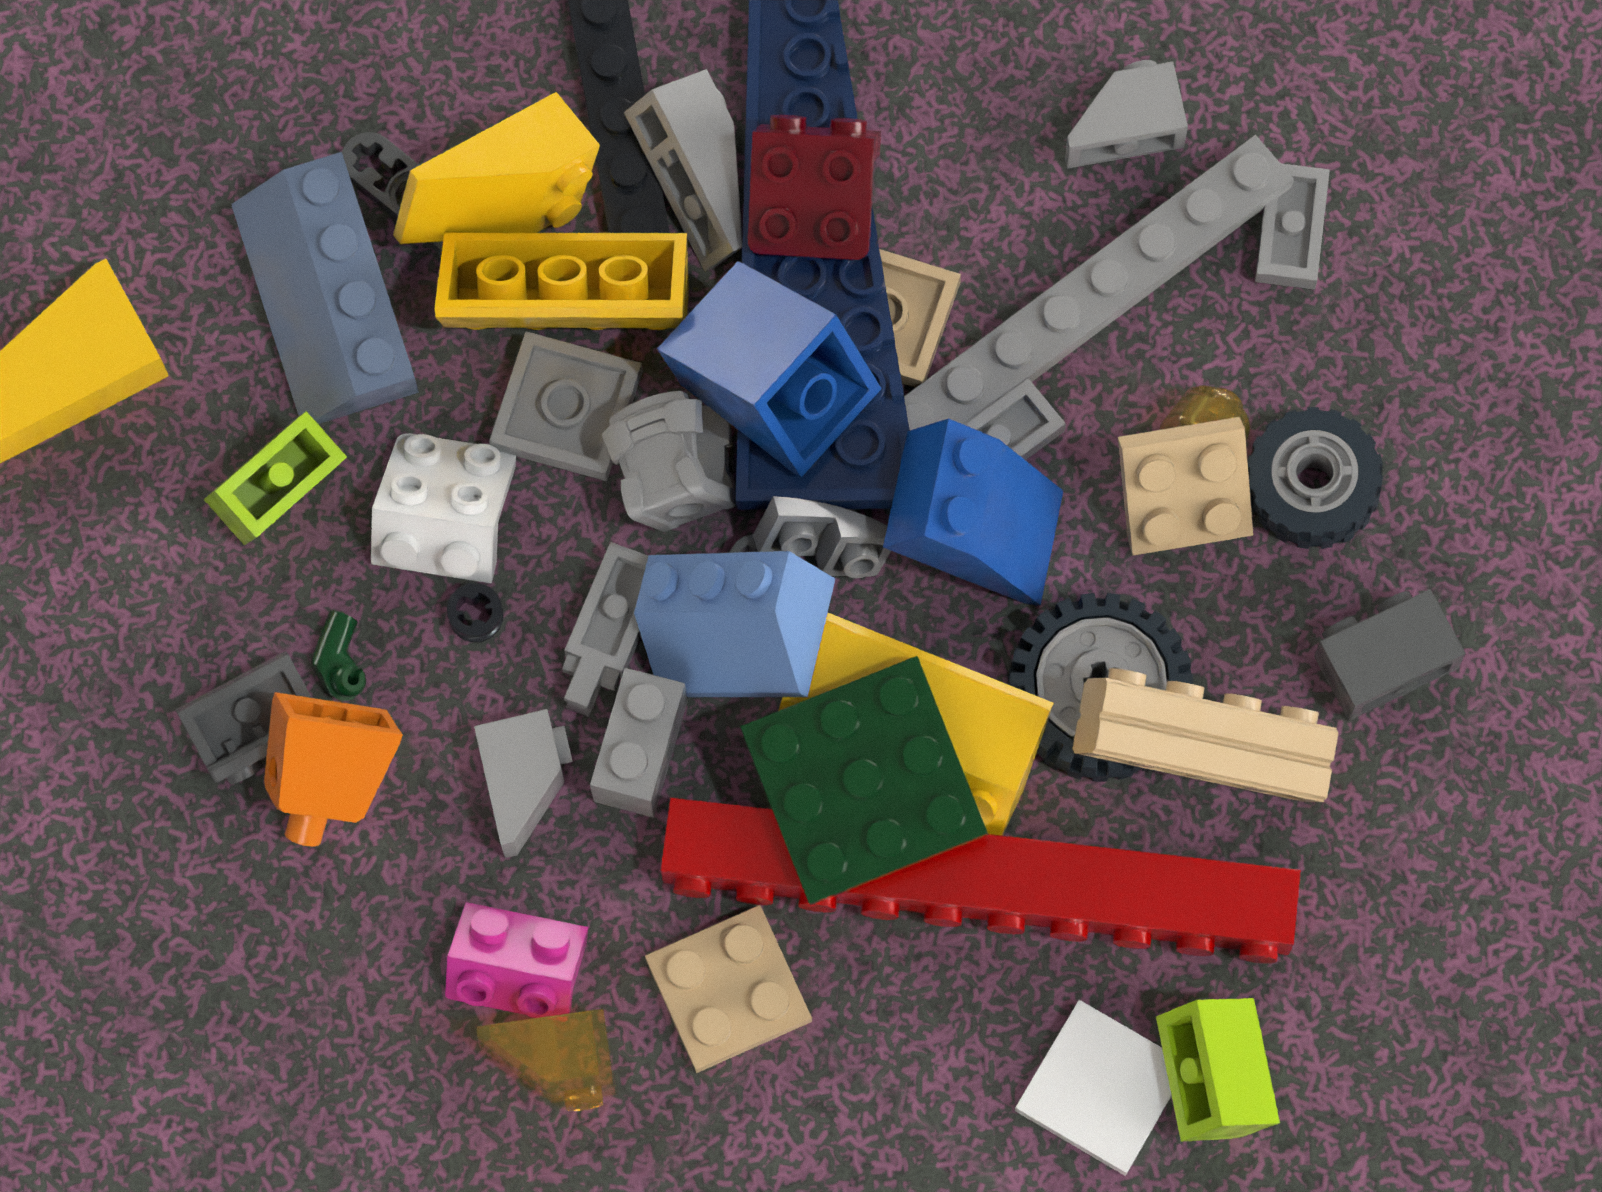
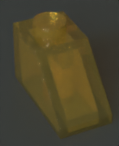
(557, 1056)

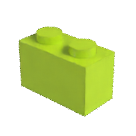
(275, 478)
(1217, 1069)

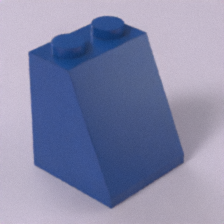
(771, 366)

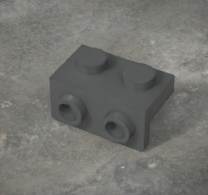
(234, 719)

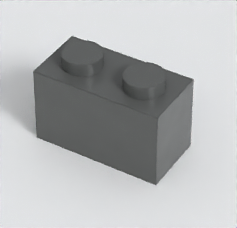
(1388, 652)

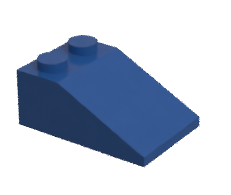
(974, 510)

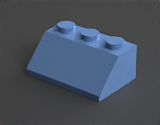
(734, 621)

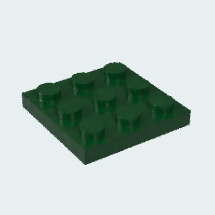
(864, 780)

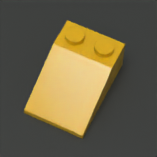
(503, 179)

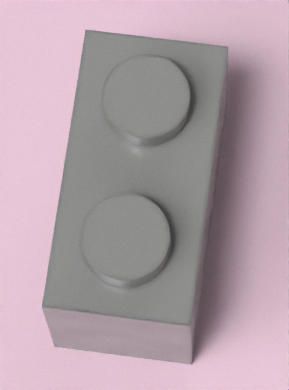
(639, 742)

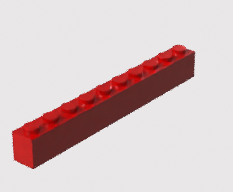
(1007, 884)

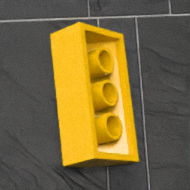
(563, 280)
(988, 721)

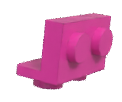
(514, 961)

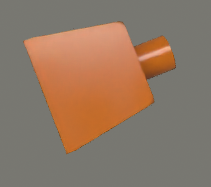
(325, 761)

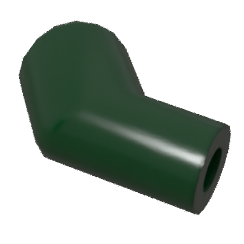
(332, 661)

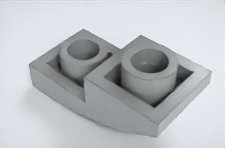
(837, 537)

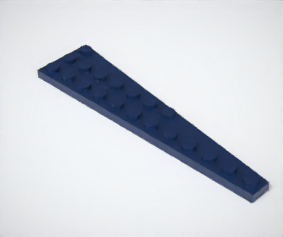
(803, 70)

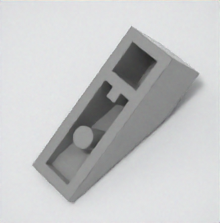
(694, 159)

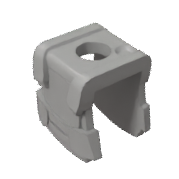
(671, 460)

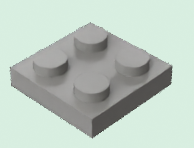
(563, 404)

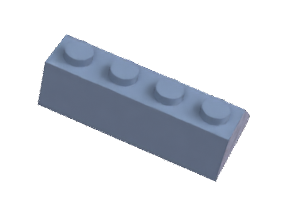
(323, 291)

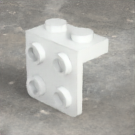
(441, 507)

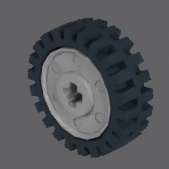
(1084, 642)

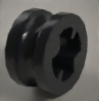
(471, 594)

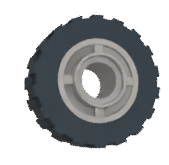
(1320, 442)

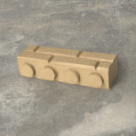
(1205, 738)

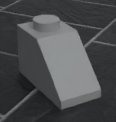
(1130, 117)
(522, 772)

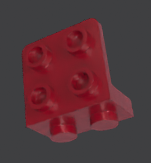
(812, 188)

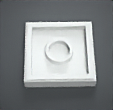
(1099, 1088)

